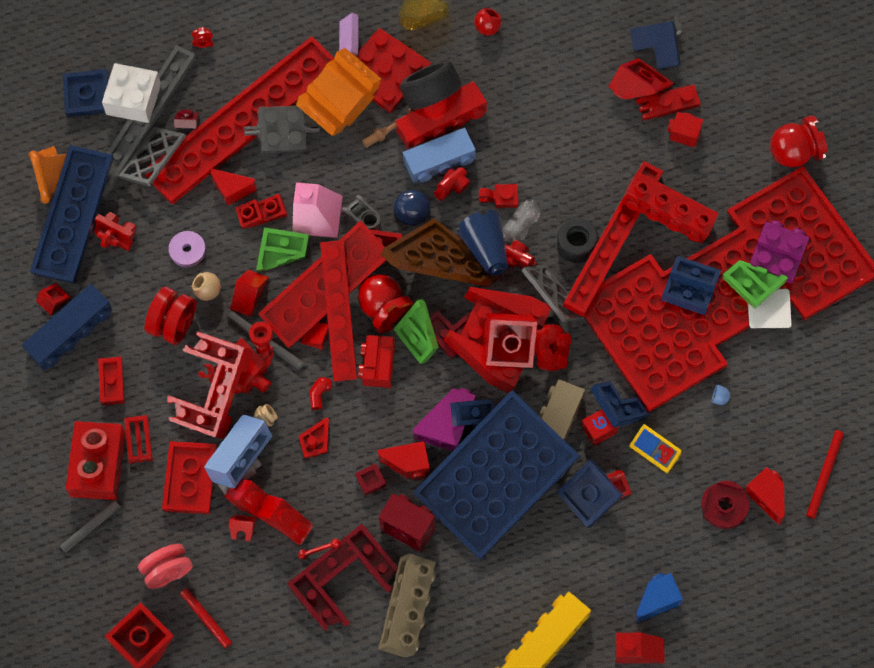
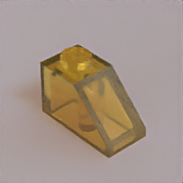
(422, 13)

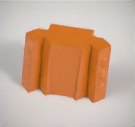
(339, 92)

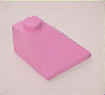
(316, 210)

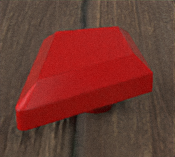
(315, 440)

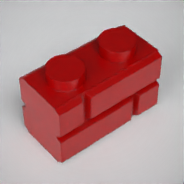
(378, 361)

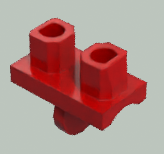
(113, 233)

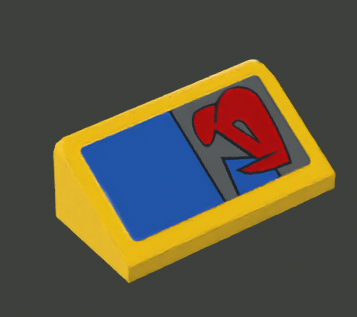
(655, 448)

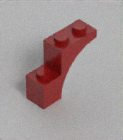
(270, 509)

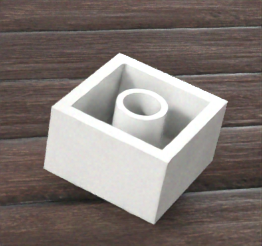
(131, 93)

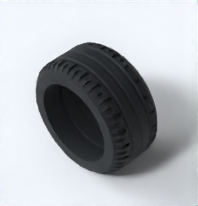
(430, 85)

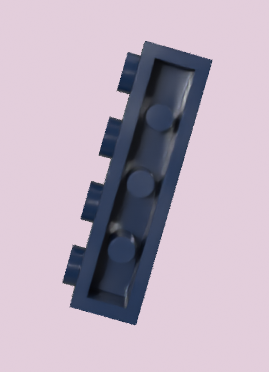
(67, 327)

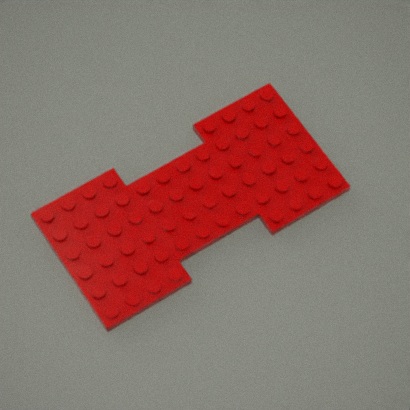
(673, 348)

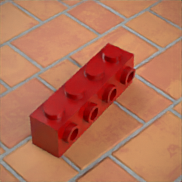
(441, 117)
(669, 207)

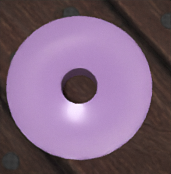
(185, 239)

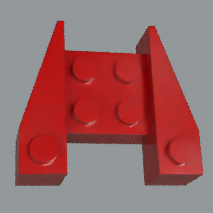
(470, 342)

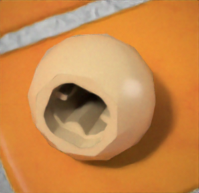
(206, 286)

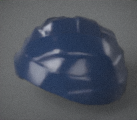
(411, 207)

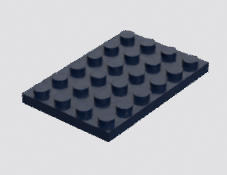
(496, 474)

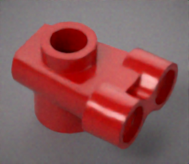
(453, 180)
(518, 255)

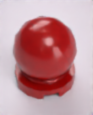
(795, 143)
(382, 299)

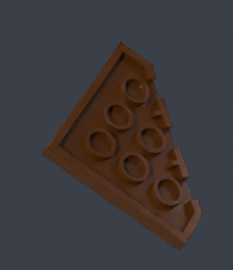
(437, 253)

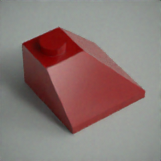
(638, 80)

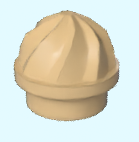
(266, 414)

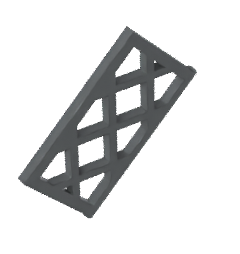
(137, 177)
(543, 289)

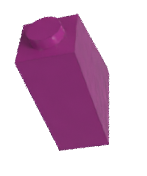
(437, 425)

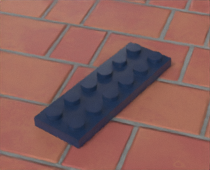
(72, 214)

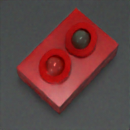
(95, 460)

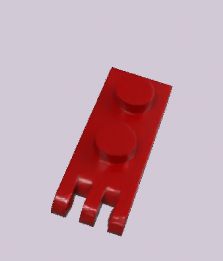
(668, 102)

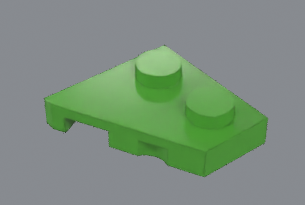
(417, 332)

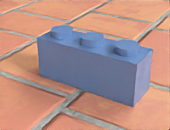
(439, 156)
(238, 451)

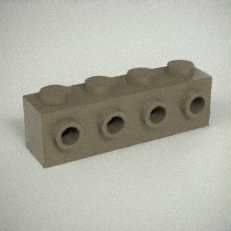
(407, 606)

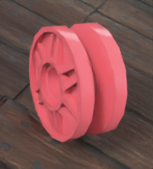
(165, 566)

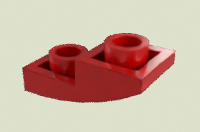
(258, 213)

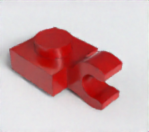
(503, 195)

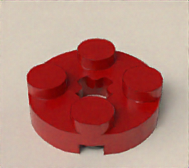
(553, 358)

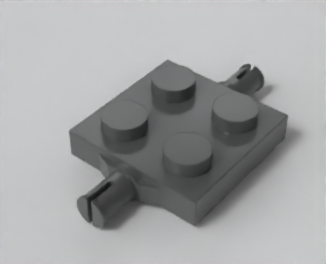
(281, 129)

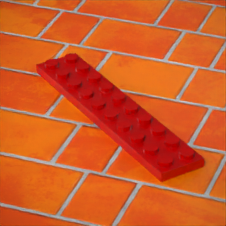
(223, 132)

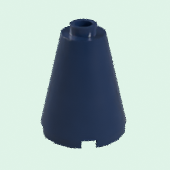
(485, 241)

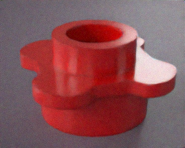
(202, 37)

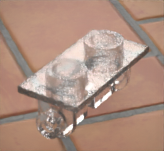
(527, 214)

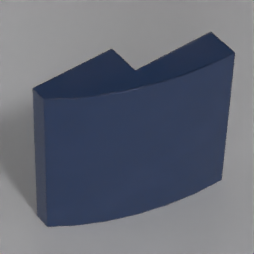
(690, 285)

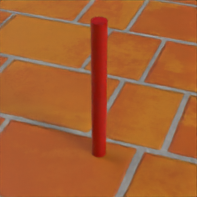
(825, 474)

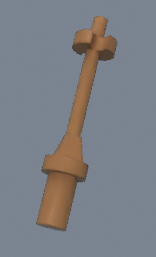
(379, 134)

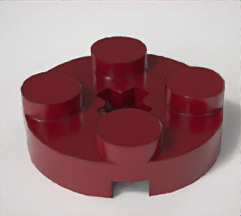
(737, 499)

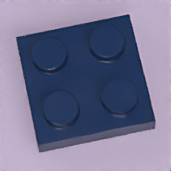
(84, 92)
(590, 493)

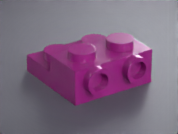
(780, 250)

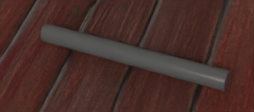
(279, 350)

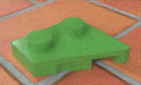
(281, 248)
(752, 282)

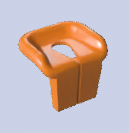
(47, 173)

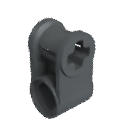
(359, 211)

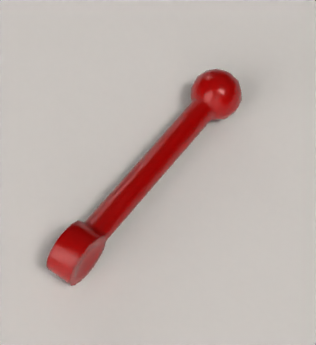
(302, 554)

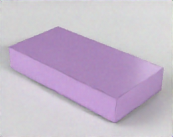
(349, 33)

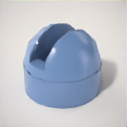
(721, 394)

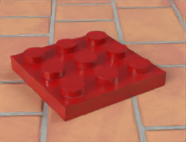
(392, 63)

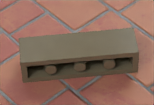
(562, 407)

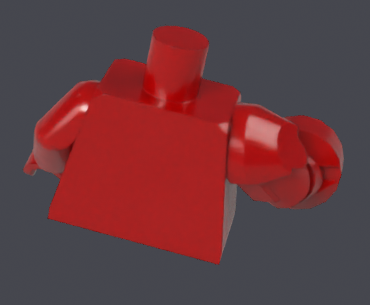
(260, 336)

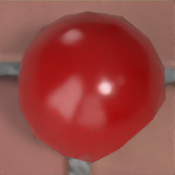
(487, 21)

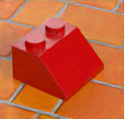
(509, 340)

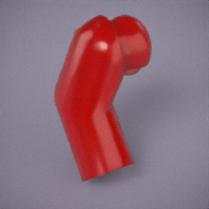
(321, 384)

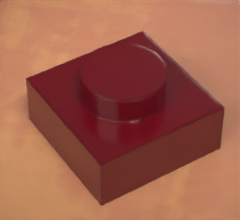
(186, 119)
(370, 479)

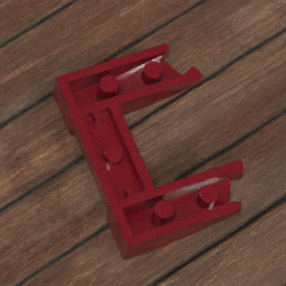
(309, 583)

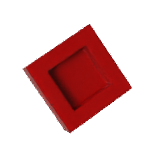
(242, 523)

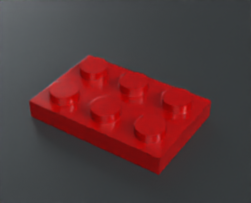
(186, 480)

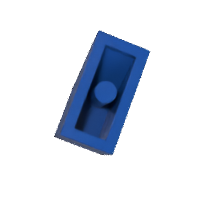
(659, 597)

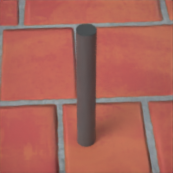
(90, 526)

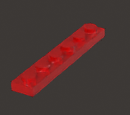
(338, 310)

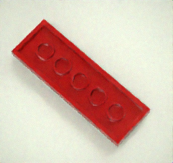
(304, 300)

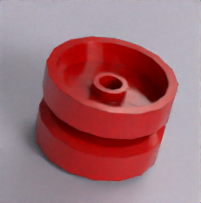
(170, 315)

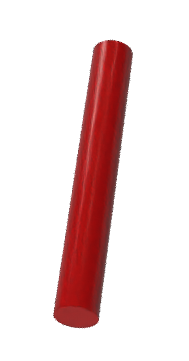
(206, 618)

